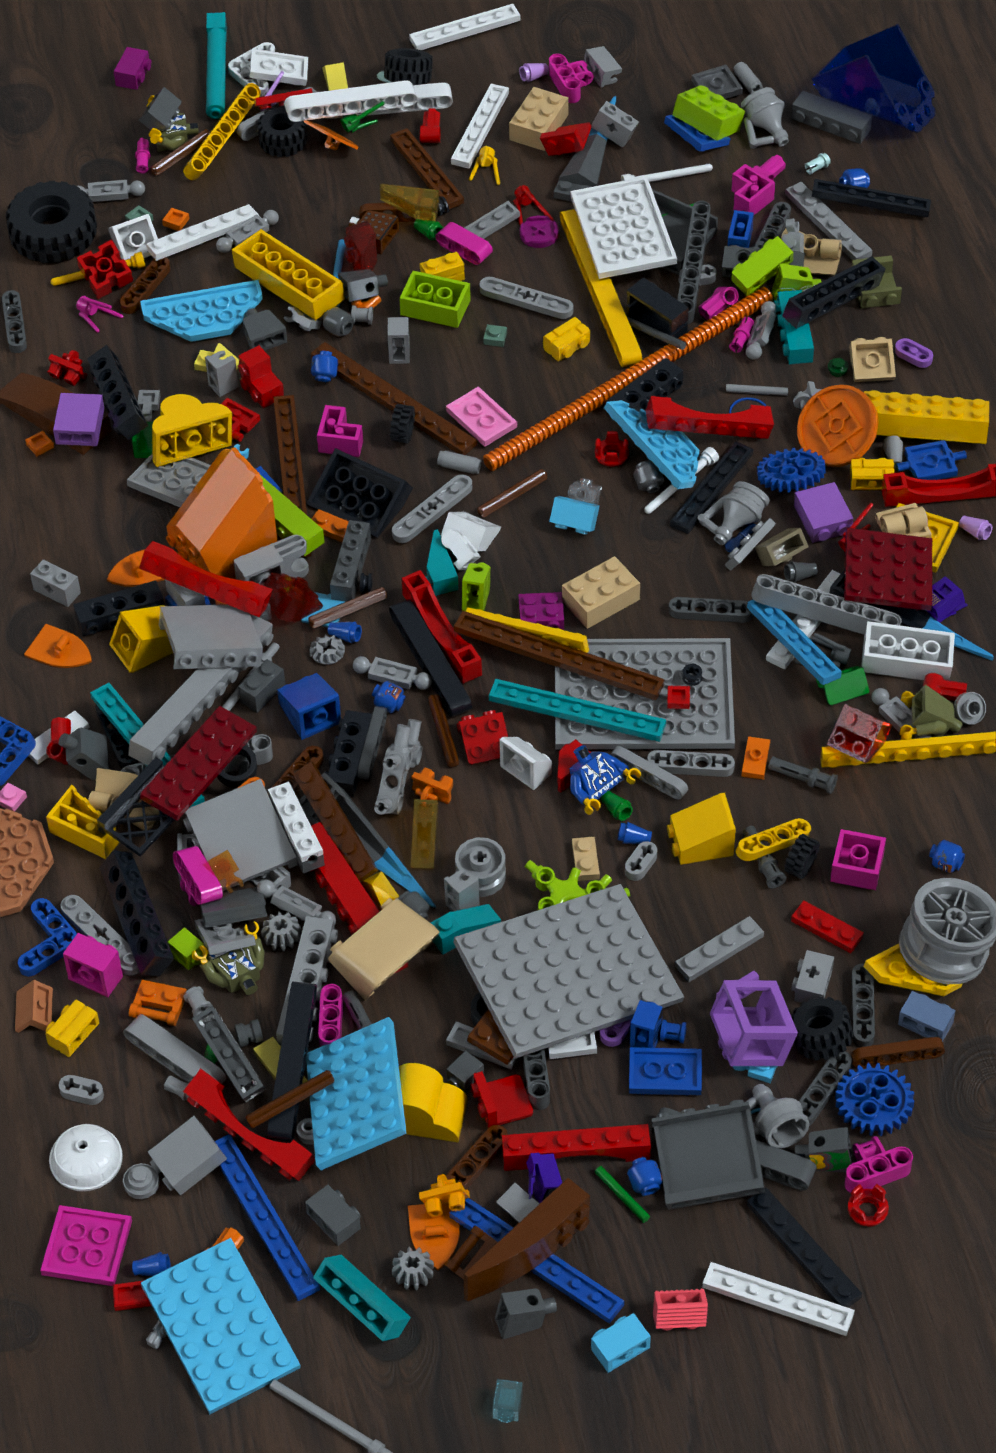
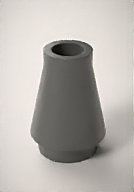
(798, 571)

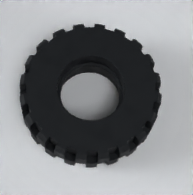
(51, 241)

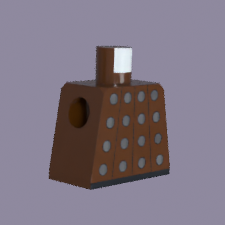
(384, 226)

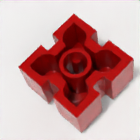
(115, 272)

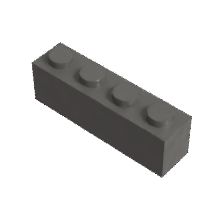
(831, 117)

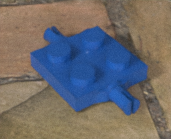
(931, 461)

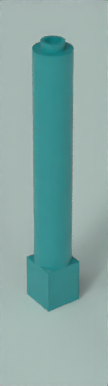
(216, 64)

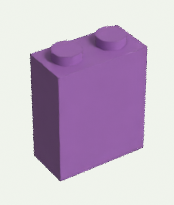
(78, 419)
(823, 512)

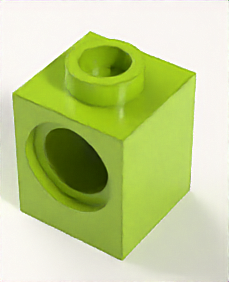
(182, 946)

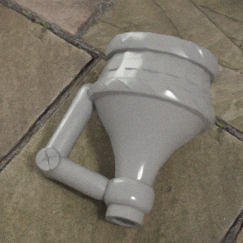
(764, 111)
(740, 507)
(779, 1119)

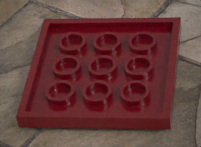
(888, 569)

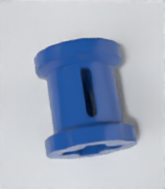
(673, 1031)

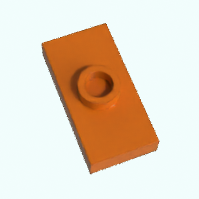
(755, 758)

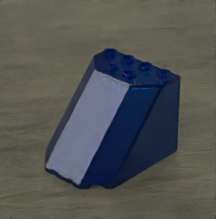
(880, 79)

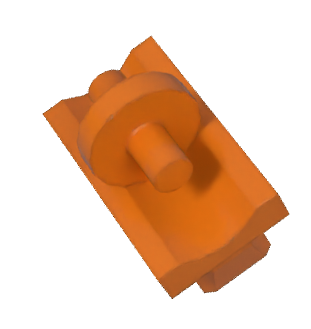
(432, 789)

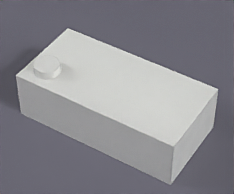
(907, 651)

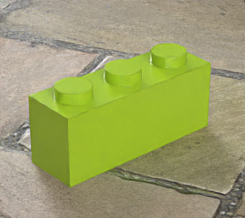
(761, 265)

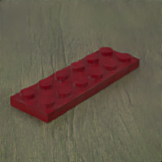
(198, 763)

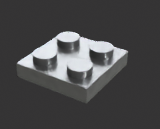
(719, 81)

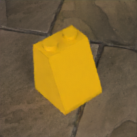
(139, 639)
(703, 831)

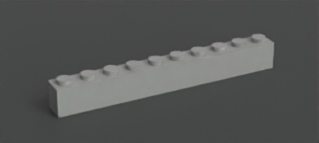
(188, 705)

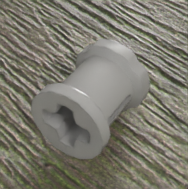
(362, 314)
(195, 998)

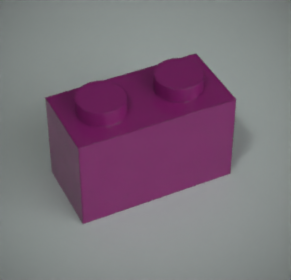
(132, 68)

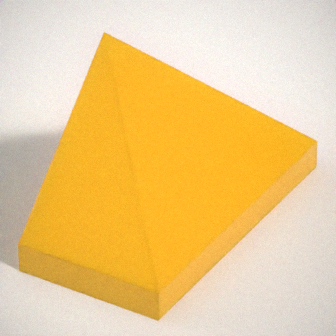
(379, 888)

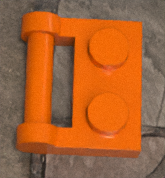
(160, 997)

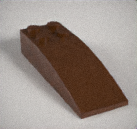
(38, 403)
(531, 1240)

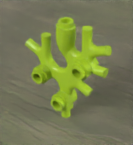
(563, 889)

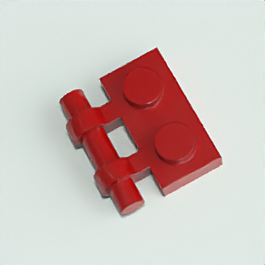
(242, 418)

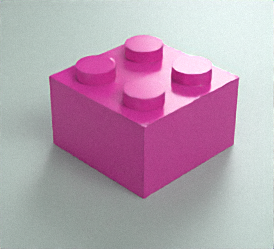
(858, 859)
(93, 964)

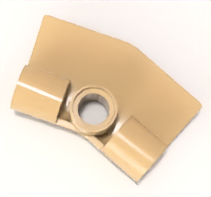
(823, 256)
(109, 787)

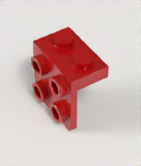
(566, 139)
(482, 736)
(501, 1099)

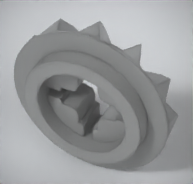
(331, 655)

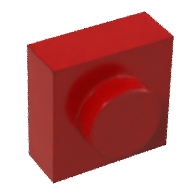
(678, 697)

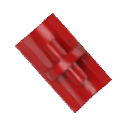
(68, 363)

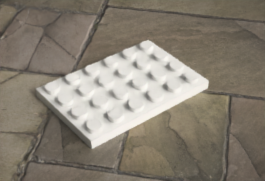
(623, 227)

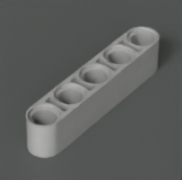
(169, 1050)

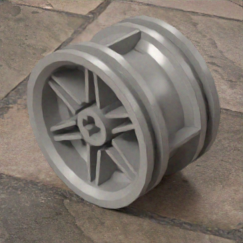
(949, 931)

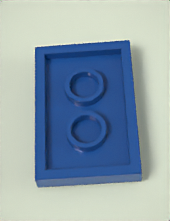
(665, 1071)

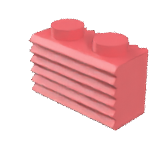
(680, 1309)

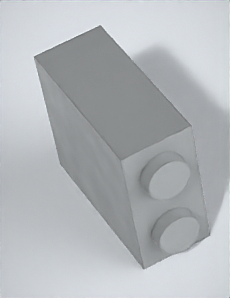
(186, 1156)

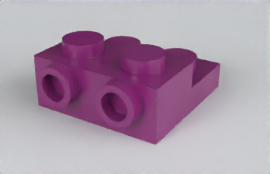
(542, 609)

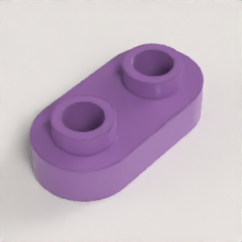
(913, 353)
(618, 1030)

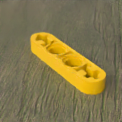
(770, 835)

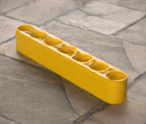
(221, 132)

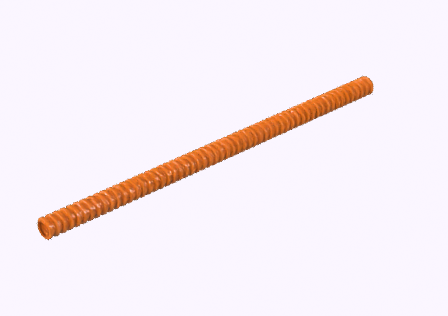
(601, 394)

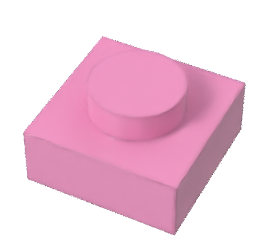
(11, 797)

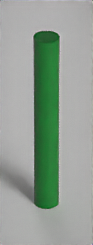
(622, 1194)

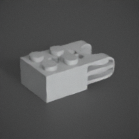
(277, 558)

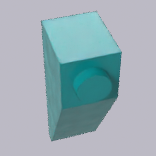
(440, 568)
(462, 922)

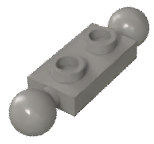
(113, 190)
(246, 229)
(761, 330)
(394, 672)
(894, 710)
(292, 902)

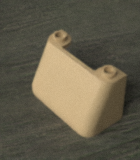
(382, 946)

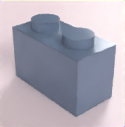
(926, 1016)

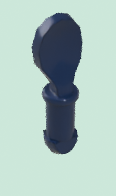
(735, 542)

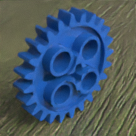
(791, 470)
(874, 1099)

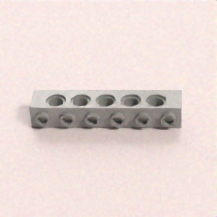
(314, 931)

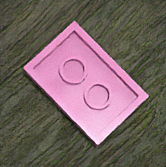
(481, 416)

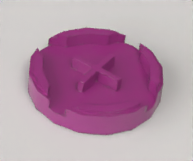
(539, 231)

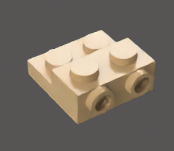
(872, 359)

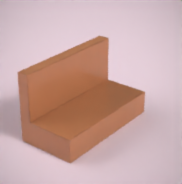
(33, 1006)

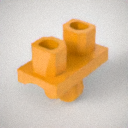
(444, 1192)

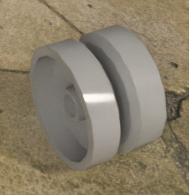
(485, 861)

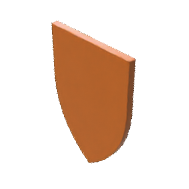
(331, 135)
(128, 574)
(58, 648)
(434, 1234)

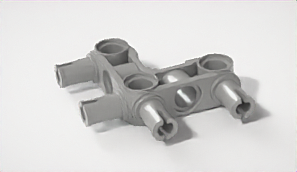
(398, 759)

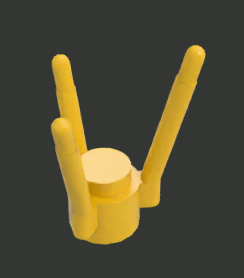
(486, 158)

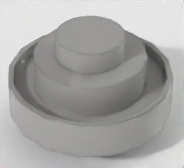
(969, 708)
(141, 1181)

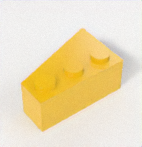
(77, 822)

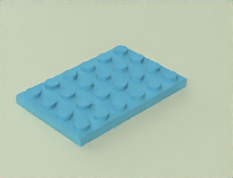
(366, 1096)
(220, 1325)

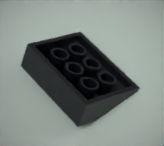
(359, 492)

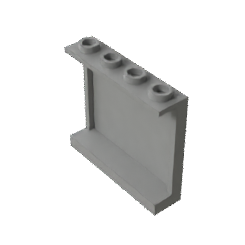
(211, 636)
(246, 827)

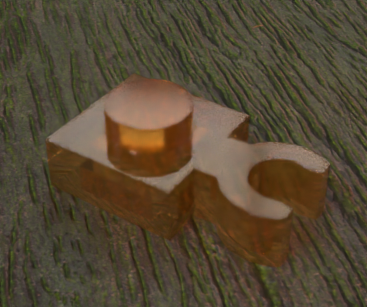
(224, 868)

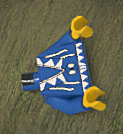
(595, 775)

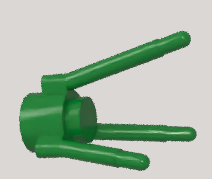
(351, 121)

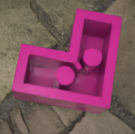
(751, 190)
(337, 433)

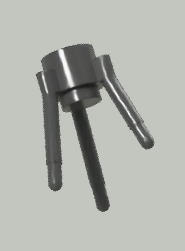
(839, 652)

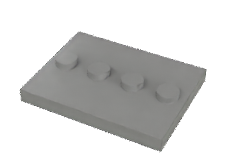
(170, 481)

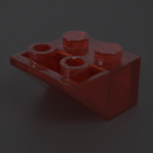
(361, 246)
(291, 597)
(858, 733)

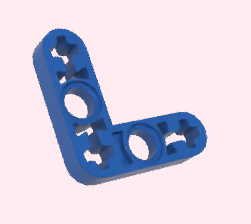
(13, 747)
(55, 936)

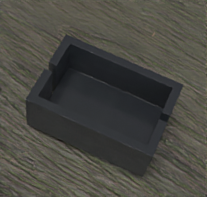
(657, 309)

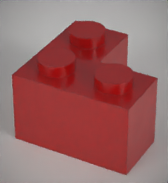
(258, 376)

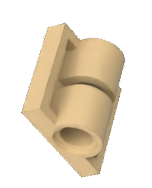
(904, 520)

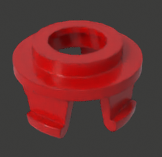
(611, 443)
(874, 1196)

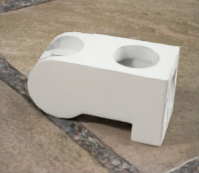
(460, 547)

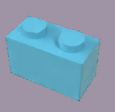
(574, 514)
(620, 1342)

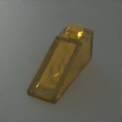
(415, 202)
(424, 833)

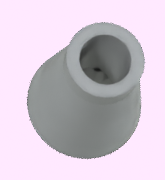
(893, 448)

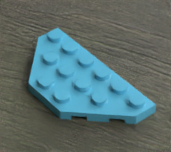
(203, 312)
(667, 449)

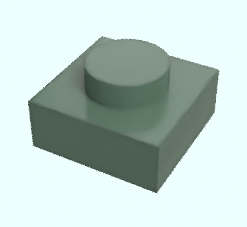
(137, 212)
(495, 335)

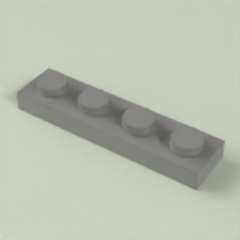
(719, 949)

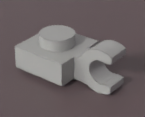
(794, 238)
(304, 320)
(148, 401)

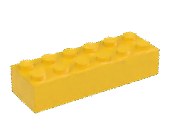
(288, 274)
(931, 417)

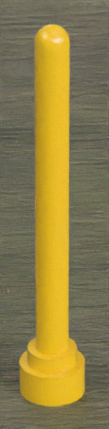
(135, 261)

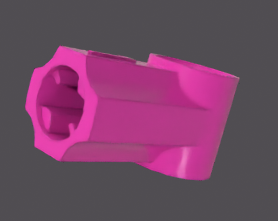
(771, 167)
(717, 302)

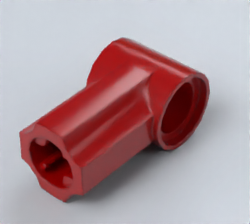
(430, 129)
(946, 688)
(54, 750)

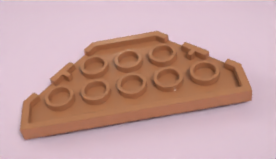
(23, 860)

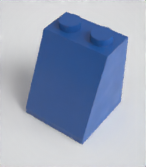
(310, 705)

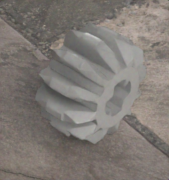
(281, 931)
(413, 1268)

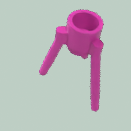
(89, 307)

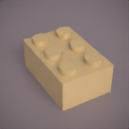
(538, 114)
(601, 592)

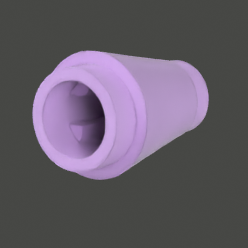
(532, 71)
(976, 527)

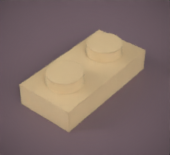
(586, 858)

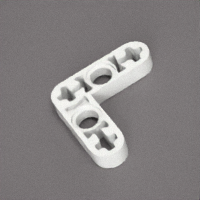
(242, 63)

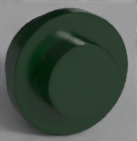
(838, 367)

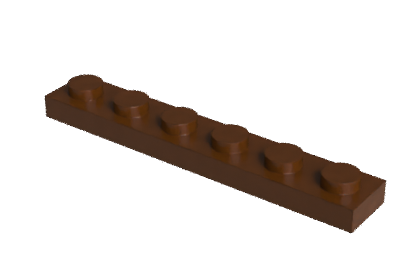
(426, 167)
(335, 821)

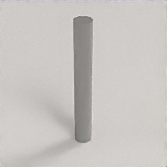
(767, 390)

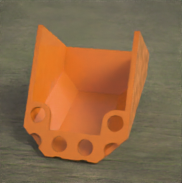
(224, 516)

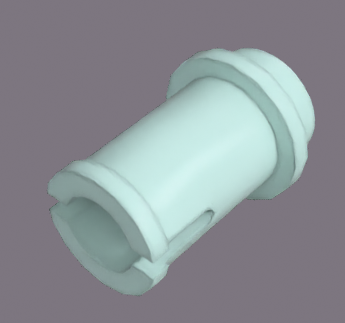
(821, 161)

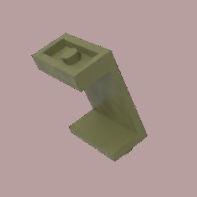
(886, 292)

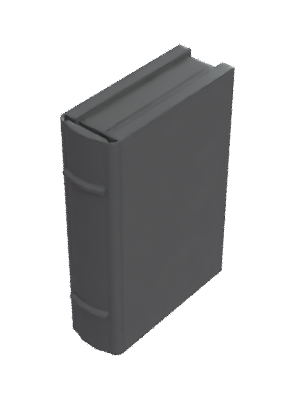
(234, 907)

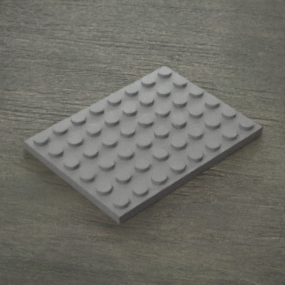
(703, 726)
(567, 970)

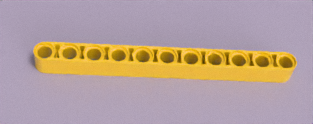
(603, 294)

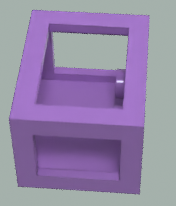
(757, 1033)

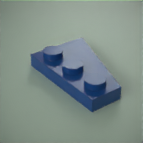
(695, 137)

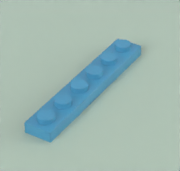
(796, 642)

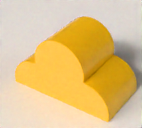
(189, 429)
(430, 1105)

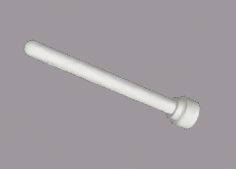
(672, 173)
(708, 457)

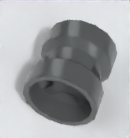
(248, 1033)

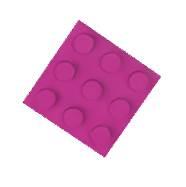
(86, 1245)

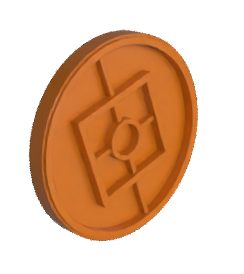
(838, 424)

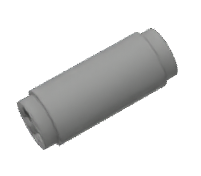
(747, 77)
(459, 462)

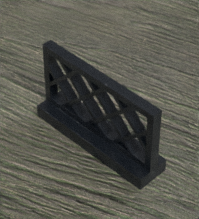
(128, 800)

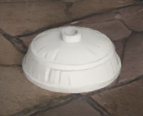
(86, 1167)

